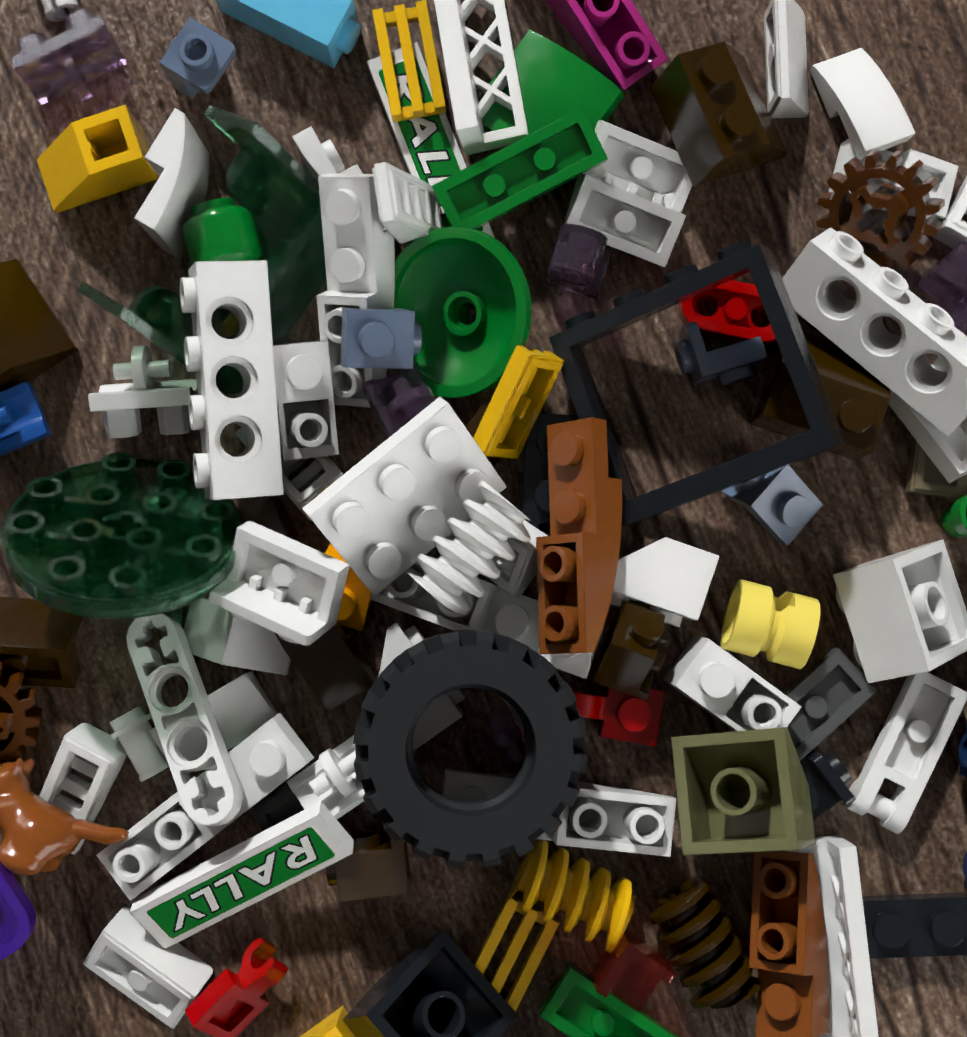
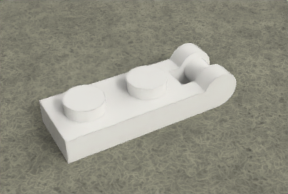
(907, 749)

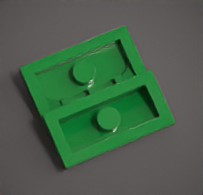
(553, 86)

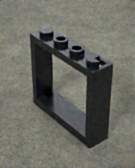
(679, 287)

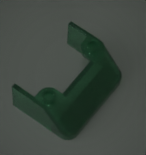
(290, 231)

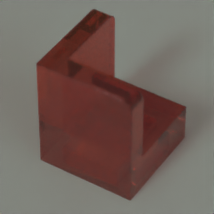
(631, 971)

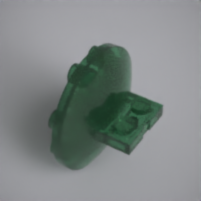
(119, 541)

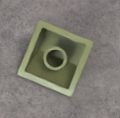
(741, 793)

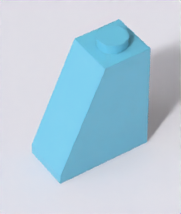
(311, 26)

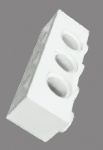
(245, 292)
(860, 330)

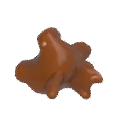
(39, 832)

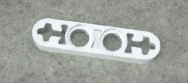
(175, 721)

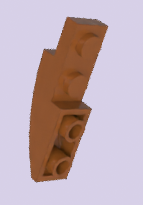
(584, 541)
(789, 946)

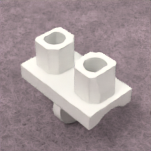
(122, 401)
(330, 781)

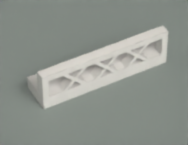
(464, 84)
(848, 953)

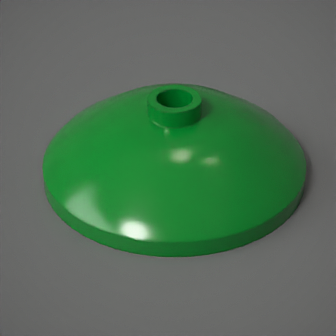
(441, 281)

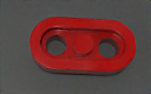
(732, 313)

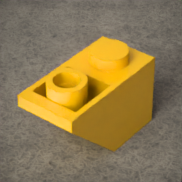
(96, 159)

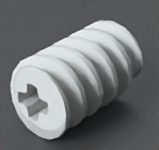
(472, 550)

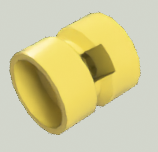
(779, 625)

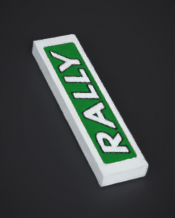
(426, 141)
(243, 875)

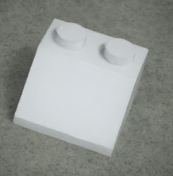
(904, 612)

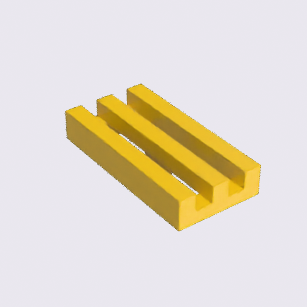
(401, 18)
(517, 402)
(534, 956)

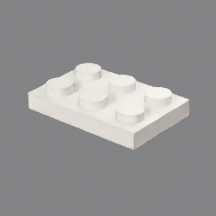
(403, 495)

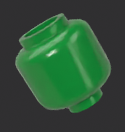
(221, 232)

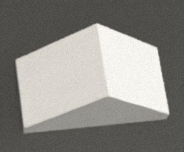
(233, 641)

